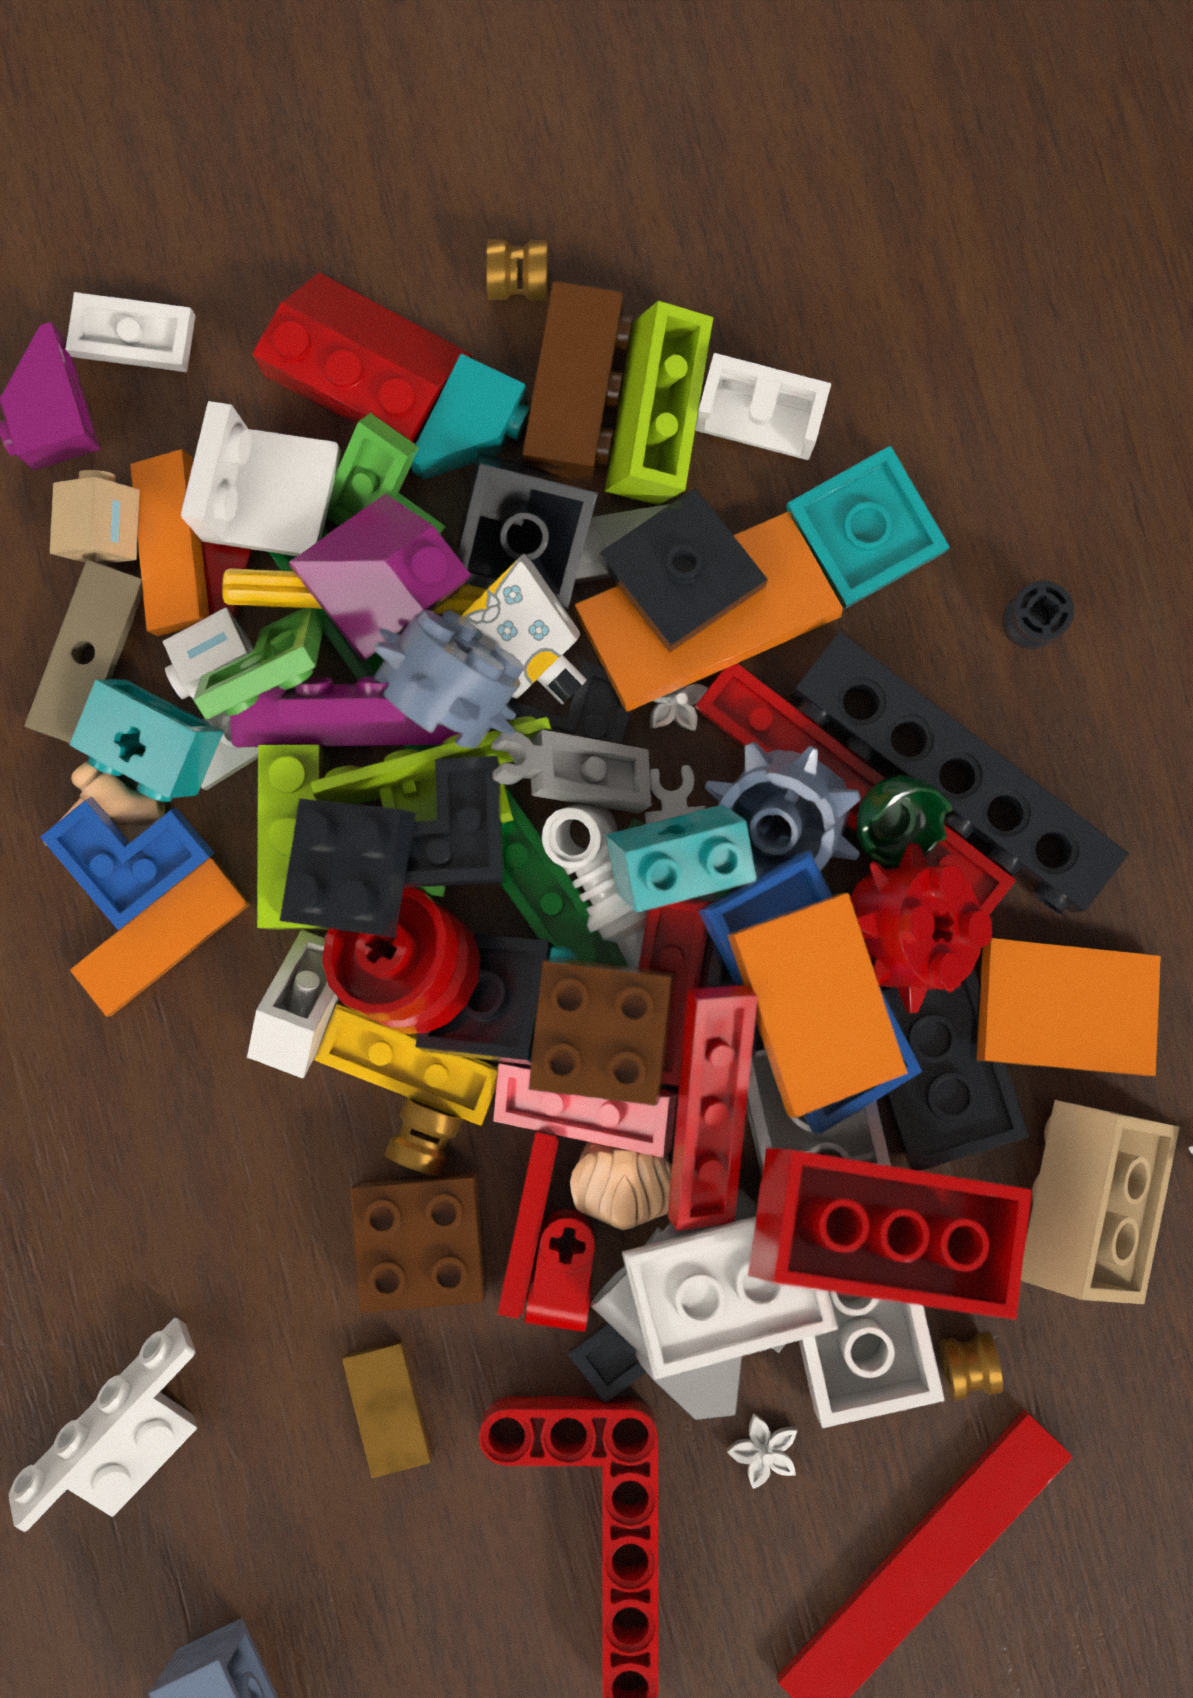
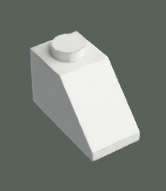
(294, 1010)

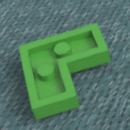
(372, 466)
(282, 657)

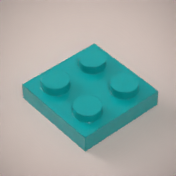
(867, 527)

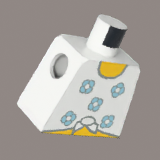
(531, 625)

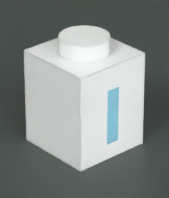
(204, 649)

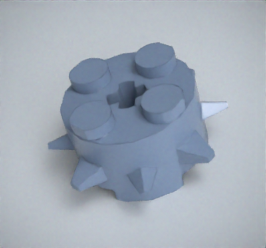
(449, 677)
(799, 791)

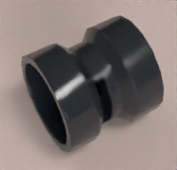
(1026, 620)

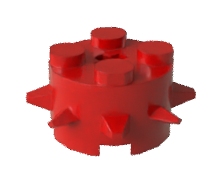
(920, 926)

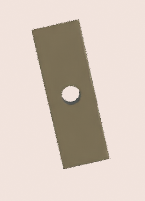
(96, 618)

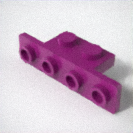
(329, 716)

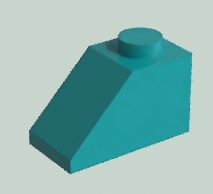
(471, 416)

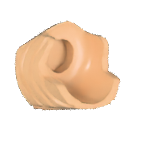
(621, 1185)

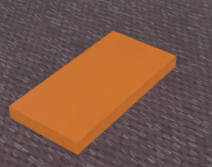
(789, 606)

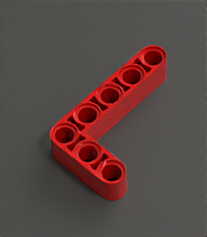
(621, 1523)

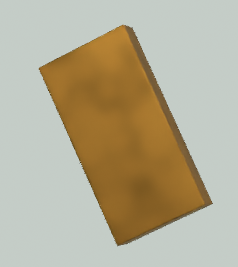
(387, 1409)

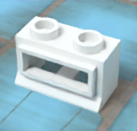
(762, 406)

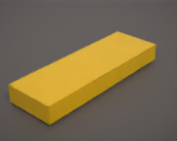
(392, 1061)

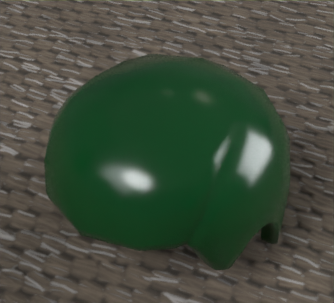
(898, 814)

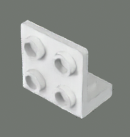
(258, 485)

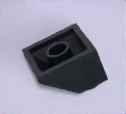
(527, 512)

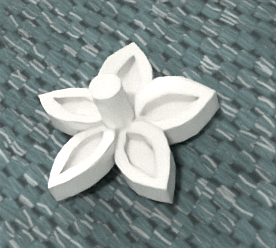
(678, 707)
(764, 1451)

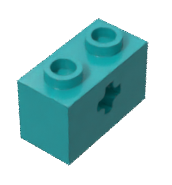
(145, 739)
(681, 858)

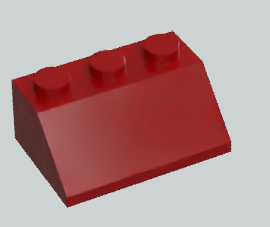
(356, 357)

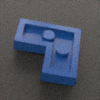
(121, 873)

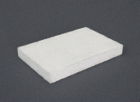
(706, 1309)

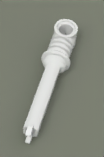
(593, 867)

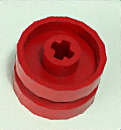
(410, 979)

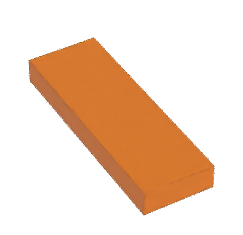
(167, 545)
(160, 937)

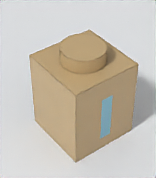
(94, 519)

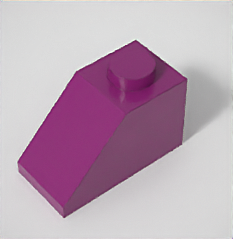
(46, 405)

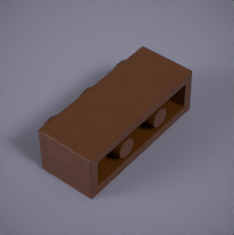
(577, 380)

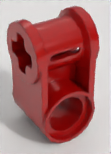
(562, 1280)

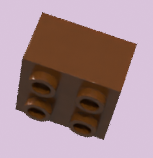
(601, 1031)
(418, 1242)

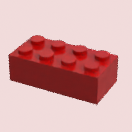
(890, 1233)

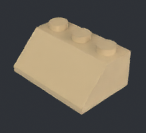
(1098, 1203)

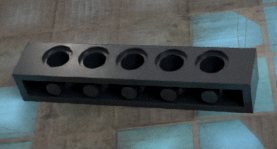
(1086, 853)

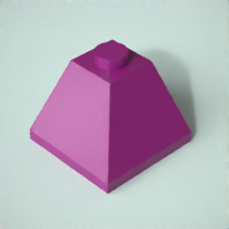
(379, 572)

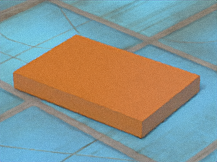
(818, 1004)
(1068, 1007)

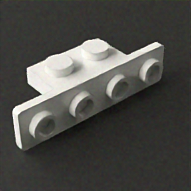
(117, 1439)

